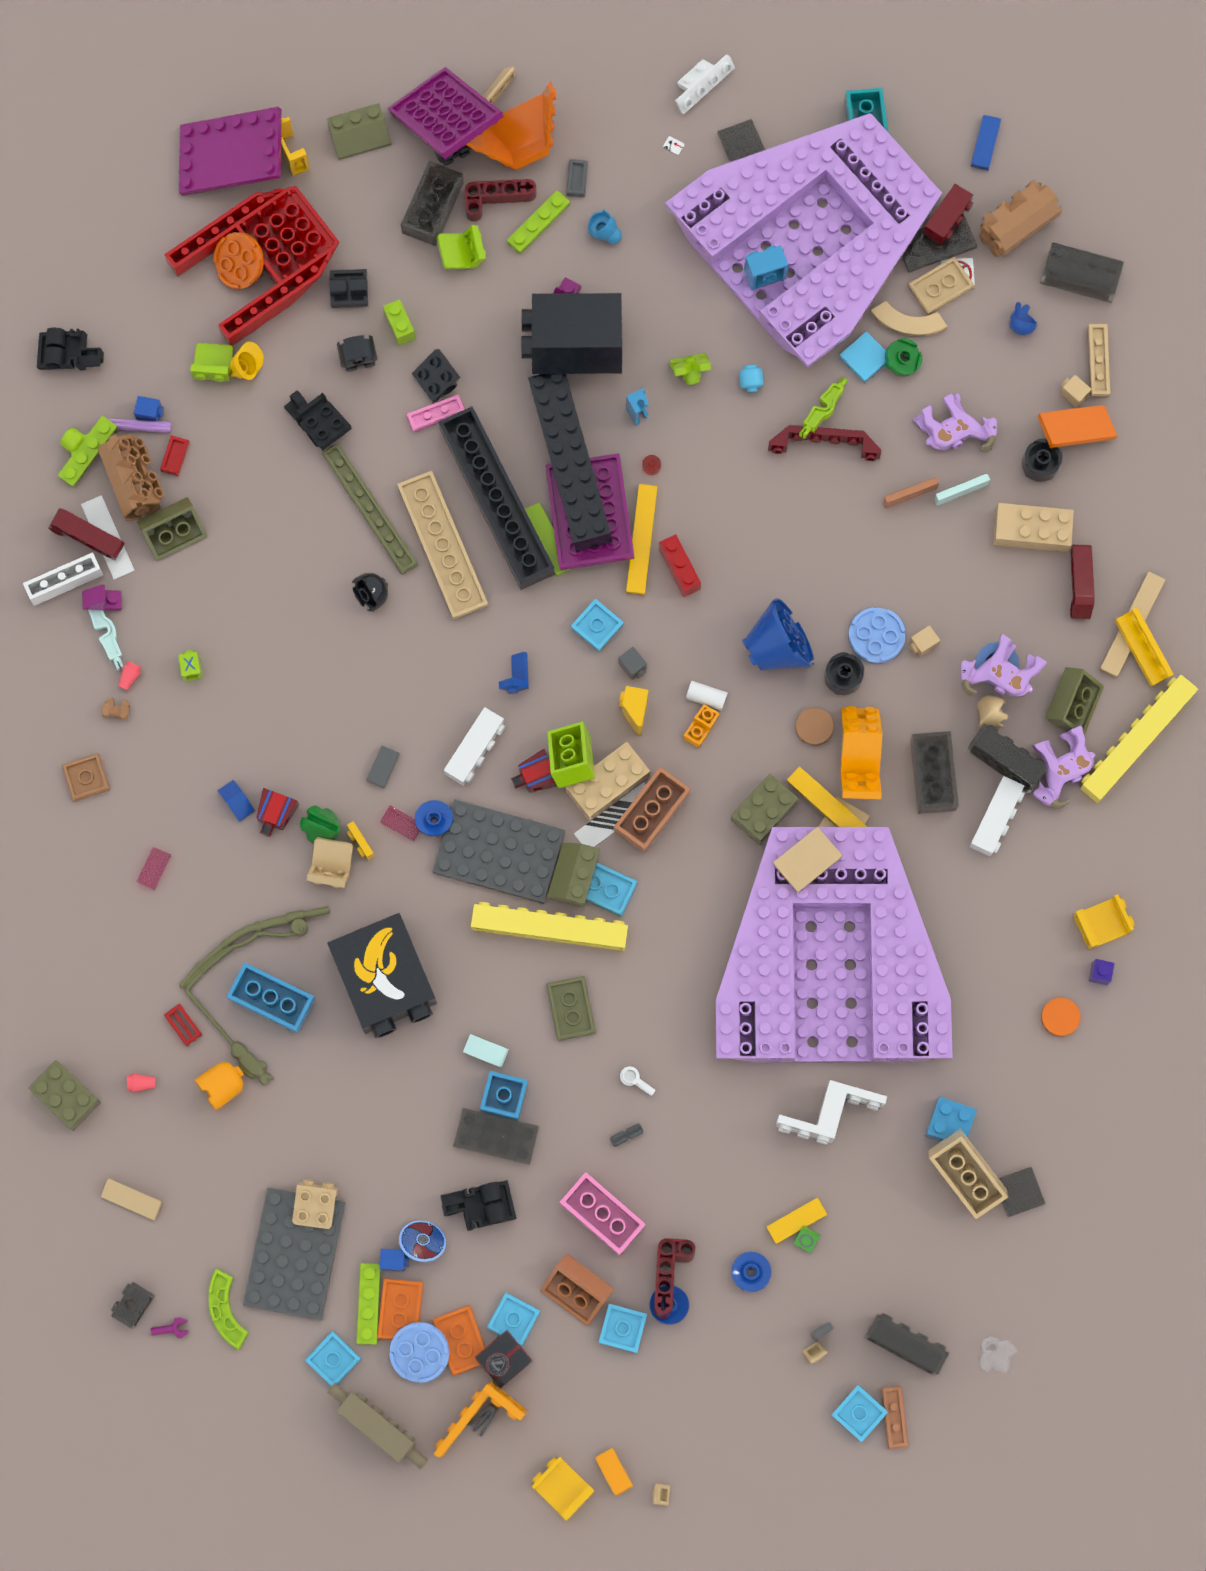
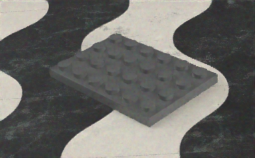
(499, 851)
(291, 1260)

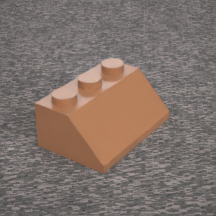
(577, 1289)

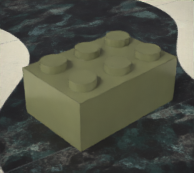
(764, 809)
(64, 1095)

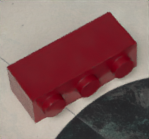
(949, 214)

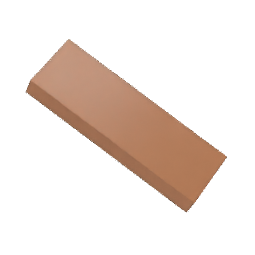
(911, 492)
(895, 1418)

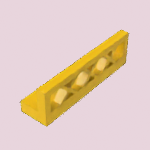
(1143, 647)

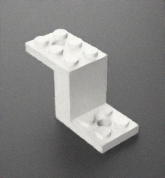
(830, 1112)

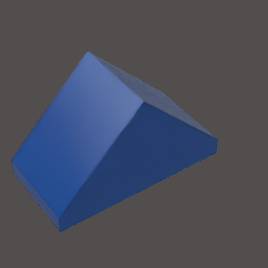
(236, 800)

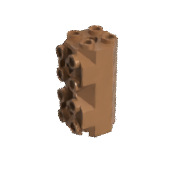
(1019, 219)
(134, 486)

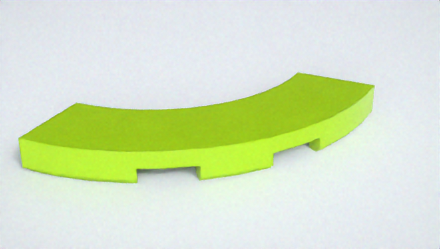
(221, 1311)

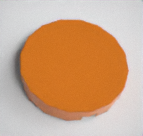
(1060, 1017)

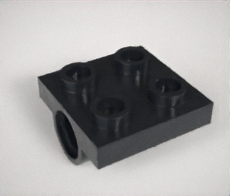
(348, 288)
(436, 375)

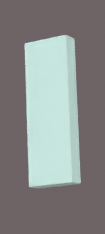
(962, 489)

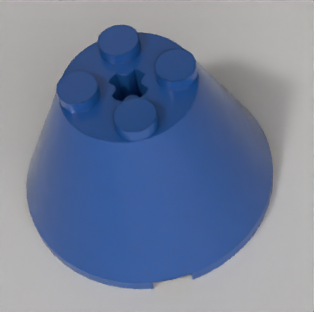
(778, 640)

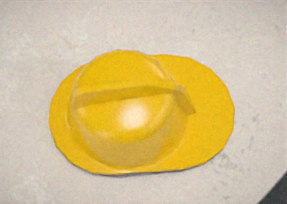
(247, 361)

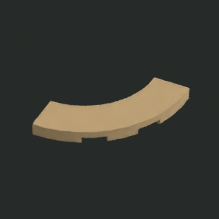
(907, 324)

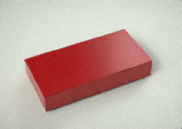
(174, 455)

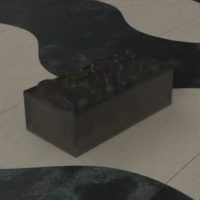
(432, 203)
(1081, 272)
(1007, 758)
(934, 772)
(906, 1345)

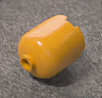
(221, 1083)

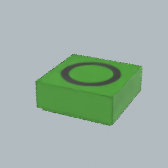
(806, 1239)

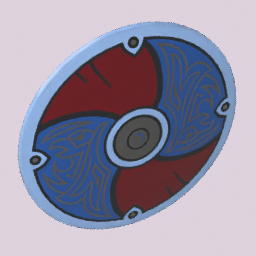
(422, 1241)

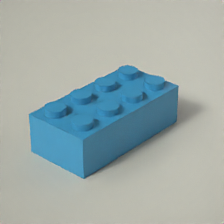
(271, 998)

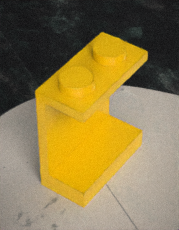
(297, 160)
(1104, 922)
(562, 1487)

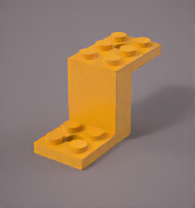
(860, 753)

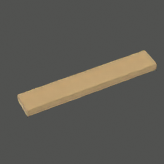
(1143, 601)

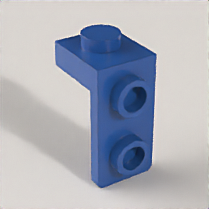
(519, 675)

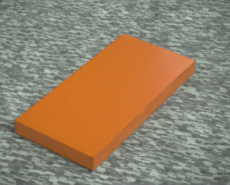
(1077, 426)

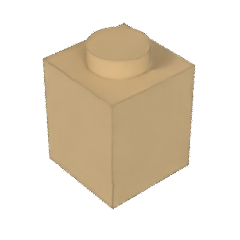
(1075, 390)
(924, 641)

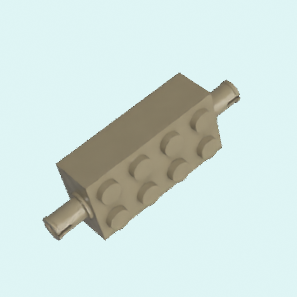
(376, 1427)

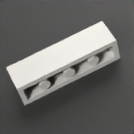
(63, 579)
(474, 746)
(997, 815)

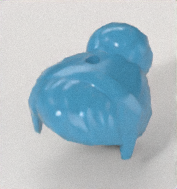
(603, 227)

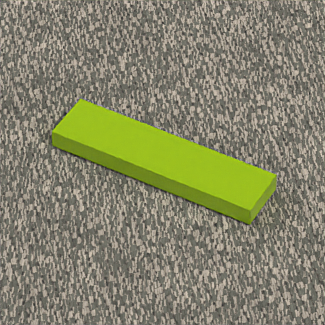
(546, 534)

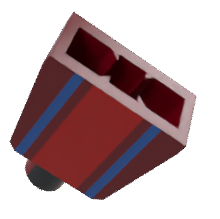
(535, 773)
(275, 811)

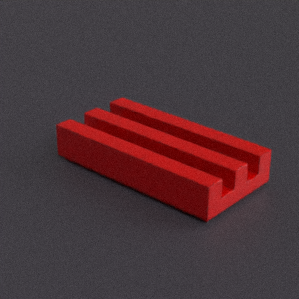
(192, 1037)

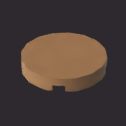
(814, 726)

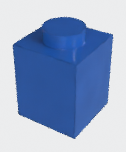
(148, 409)
(393, 1260)

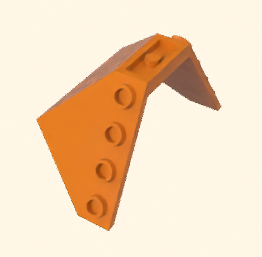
(522, 132)

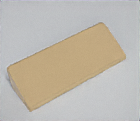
(499, 84)
(131, 1199)

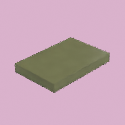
(571, 1008)

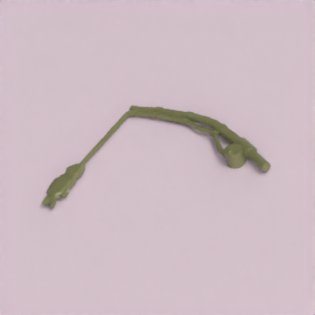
(247, 1061)

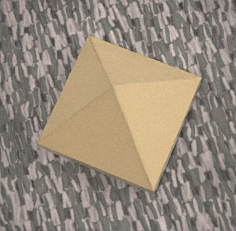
(815, 1352)
(660, 1494)

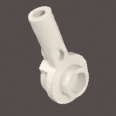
(630, 1076)

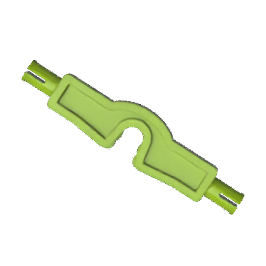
(819, 414)

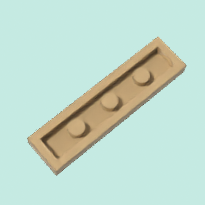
(1099, 360)

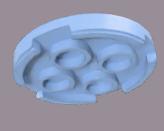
(876, 635)
(419, 1352)

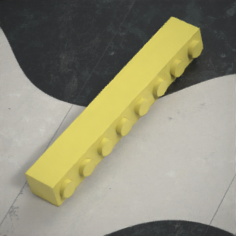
(1138, 739)
(549, 927)

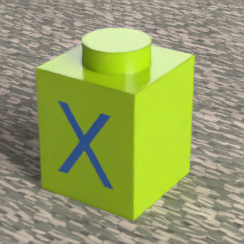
(190, 665)

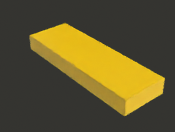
(795, 1220)

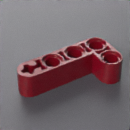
(499, 196)
(86, 534)
(1082, 582)
(667, 1278)

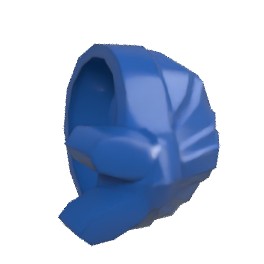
(1020, 321)

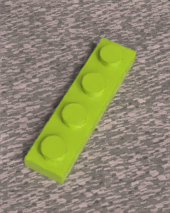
(538, 222)
(368, 1304)

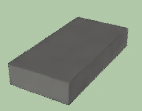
(577, 178)
(383, 766)
(822, 1330)

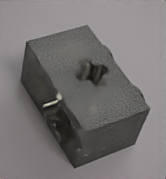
(133, 1315)

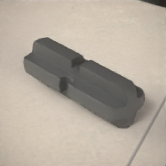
(622, 1137)

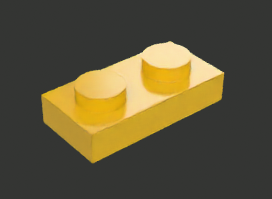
(363, 848)

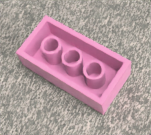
(602, 1214)

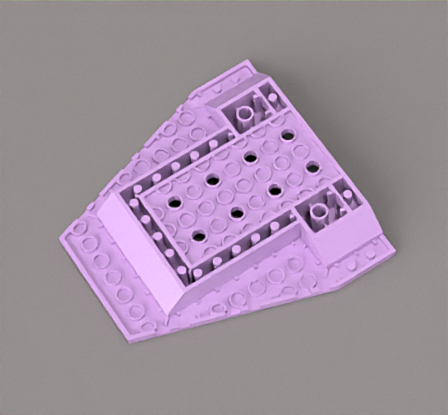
(753, 200)
(896, 979)

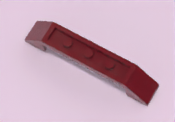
(869, 449)

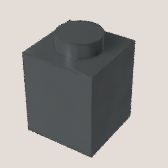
(633, 663)

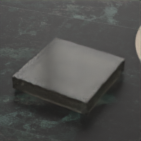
(740, 140)
(1022, 1192)

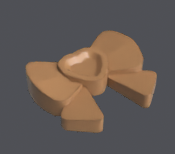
(109, 709)

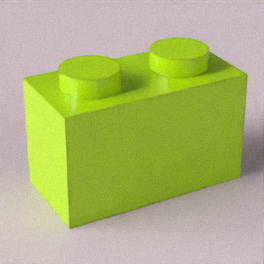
(399, 322)

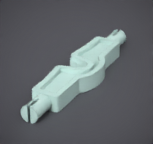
(108, 640)

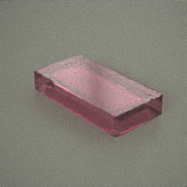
(400, 823)
(153, 868)

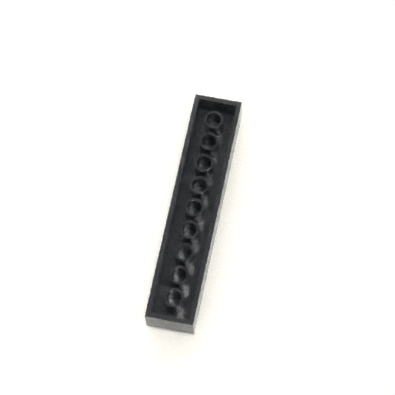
(570, 461)
(496, 498)

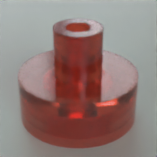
(651, 465)

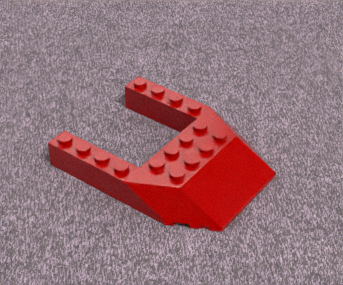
(293, 246)

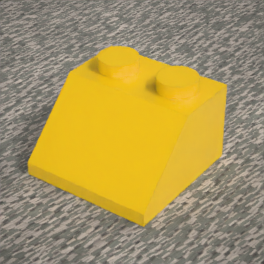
(634, 706)

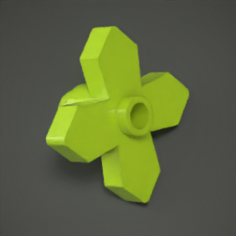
(690, 367)

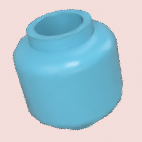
(751, 378)

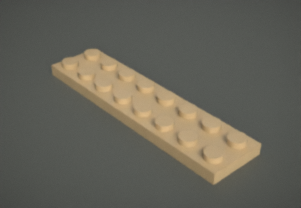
(442, 545)

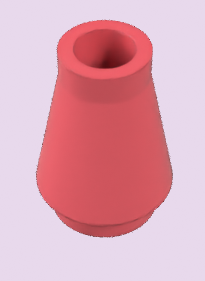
(129, 675)
(139, 1082)

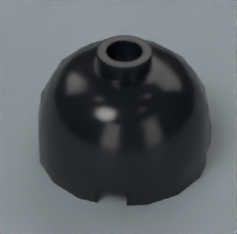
(370, 590)

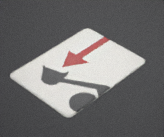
(673, 145)

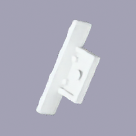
(702, 80)

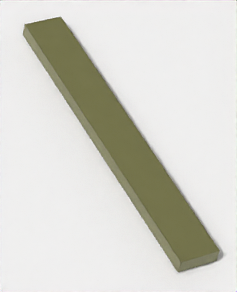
(370, 509)

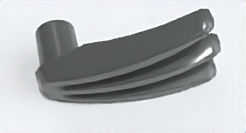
(488, 1413)

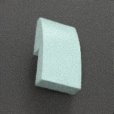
(485, 1050)

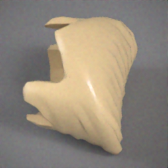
(990, 711)

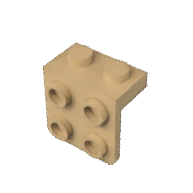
(330, 862)
(314, 1204)

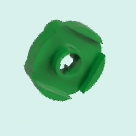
(911, 352)

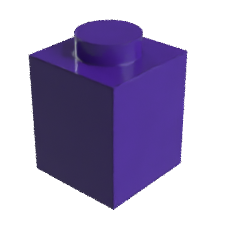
(1101, 972)

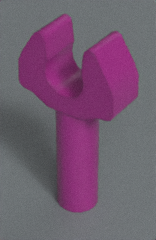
(173, 1328)

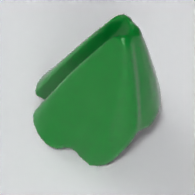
(320, 823)

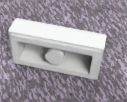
(706, 695)

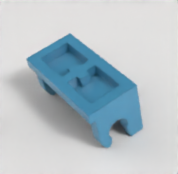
(635, 405)

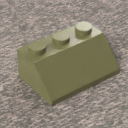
(359, 131)
(172, 528)
(1074, 700)
(574, 873)

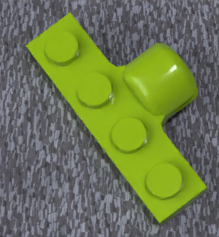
(84, 448)

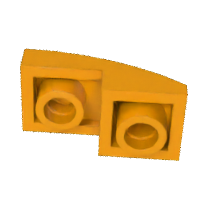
(701, 726)
(614, 1471)

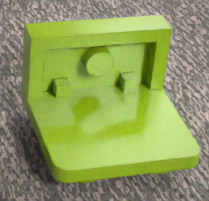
(462, 249)
(212, 362)

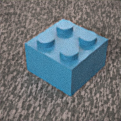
(765, 267)
(504, 1095)
(948, 1118)

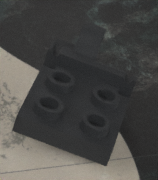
(66, 350)
(318, 419)
(483, 1205)

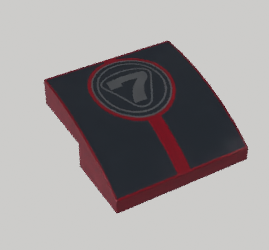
(503, 1359)

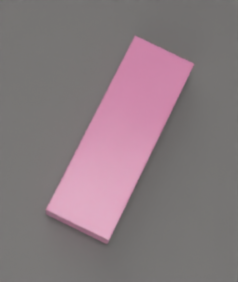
(434, 413)

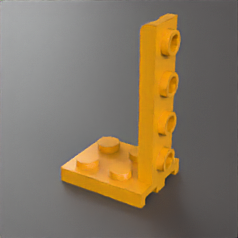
(499, 1398)

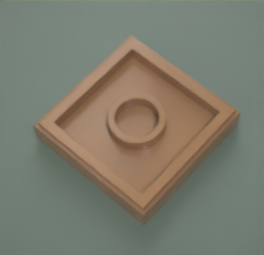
(85, 777)

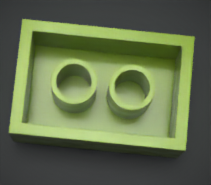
(570, 754)

